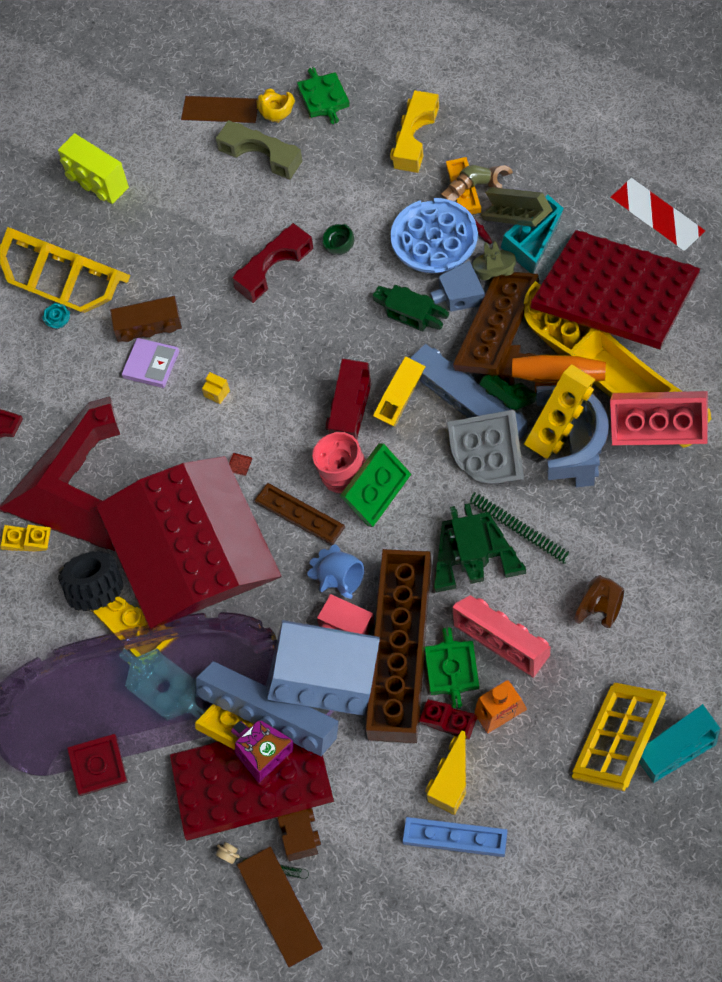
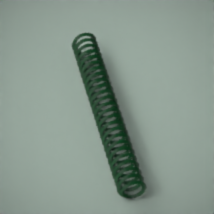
(518, 526)

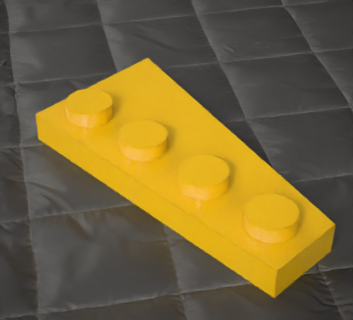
(122, 616)

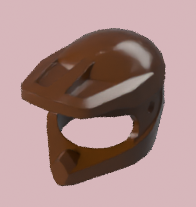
(601, 596)

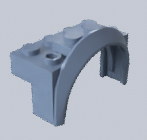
(584, 456)

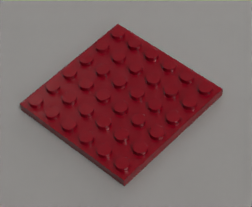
(616, 289)

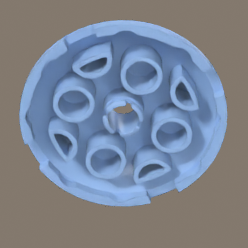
(434, 235)

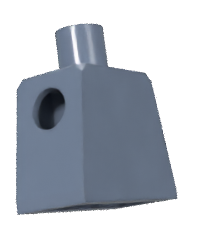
(459, 288)

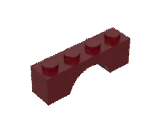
(290, 245)

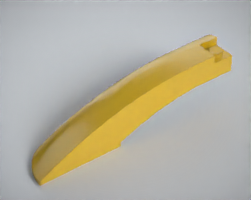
(623, 369)

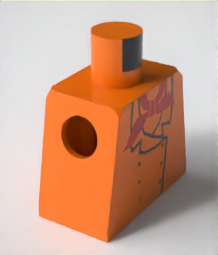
(501, 706)

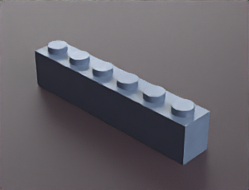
(460, 388)
(249, 701)

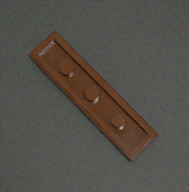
(299, 514)

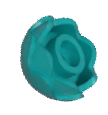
(53, 311)

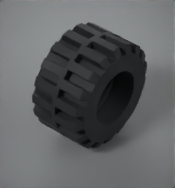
(90, 581)

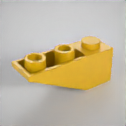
(399, 392)
(450, 784)

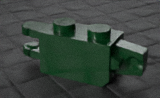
(410, 307)
(470, 543)

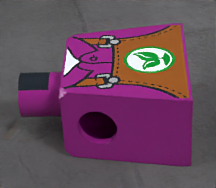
(261, 748)

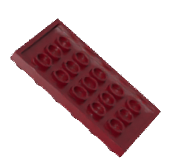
(222, 794)

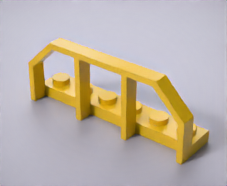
(59, 254)

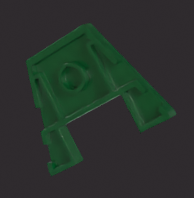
(496, 546)

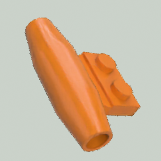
(548, 369)

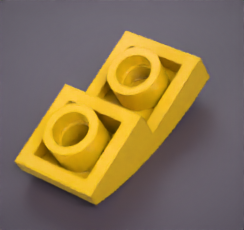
(25, 539)

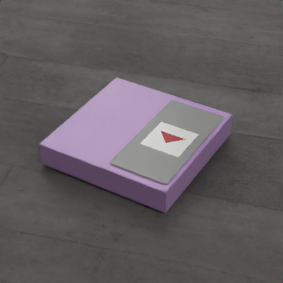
(150, 362)

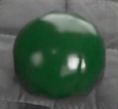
(338, 239)

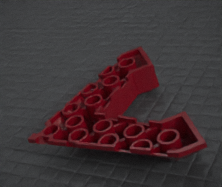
(45, 491)

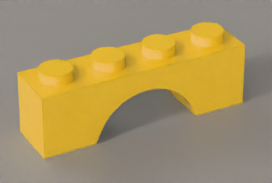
(420, 111)

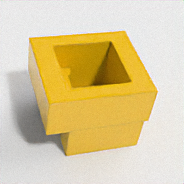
(215, 388)

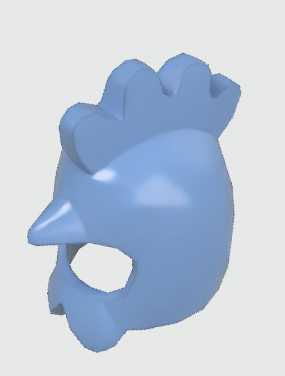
(337, 570)

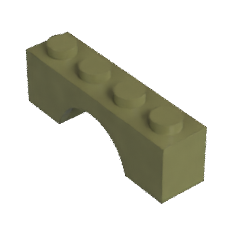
(237, 139)

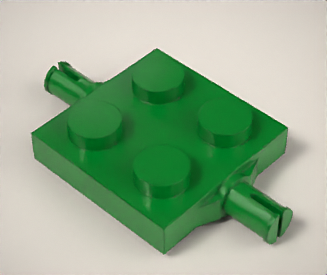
(323, 95)
(452, 667)

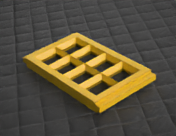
(610, 780)

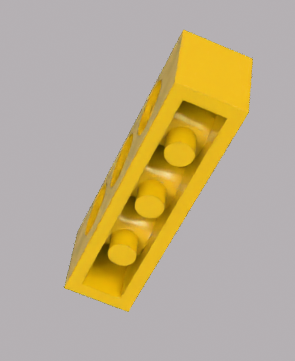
(571, 381)

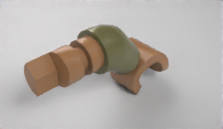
(475, 175)

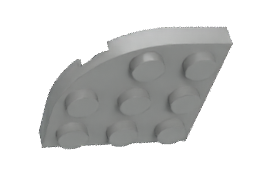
(488, 447)

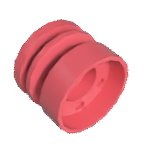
(337, 460)

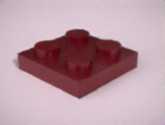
(97, 765)

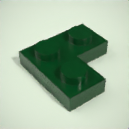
(512, 396)

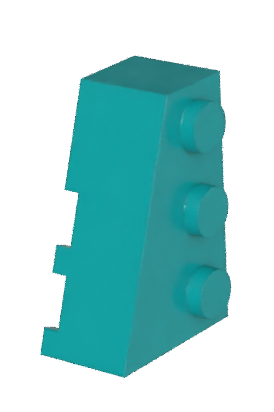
(530, 242)
(680, 744)

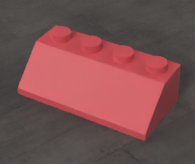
(659, 418)
(501, 635)

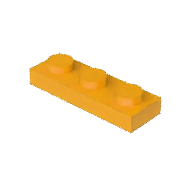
(469, 198)

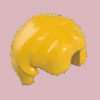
(275, 106)

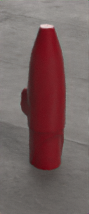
(482, 233)

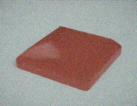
(240, 463)

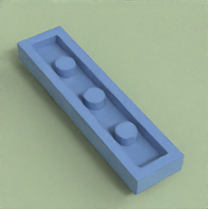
(455, 837)

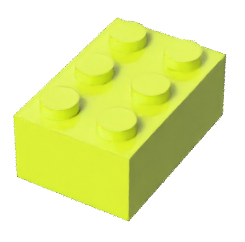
(93, 169)

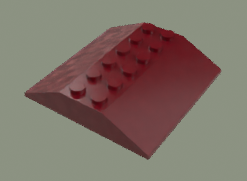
(186, 539)

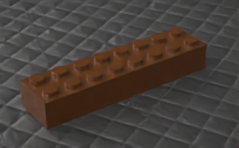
(401, 649)

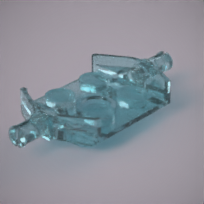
(148, 672)

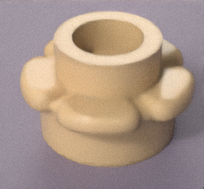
(227, 852)

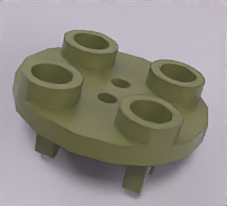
(494, 262)

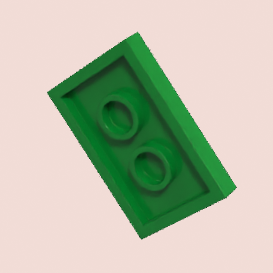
(375, 485)

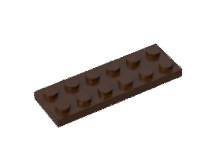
(495, 324)

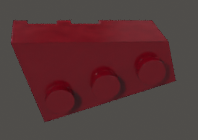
(350, 398)

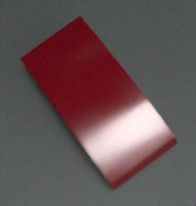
(448, 720)

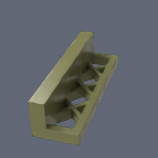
(516, 207)

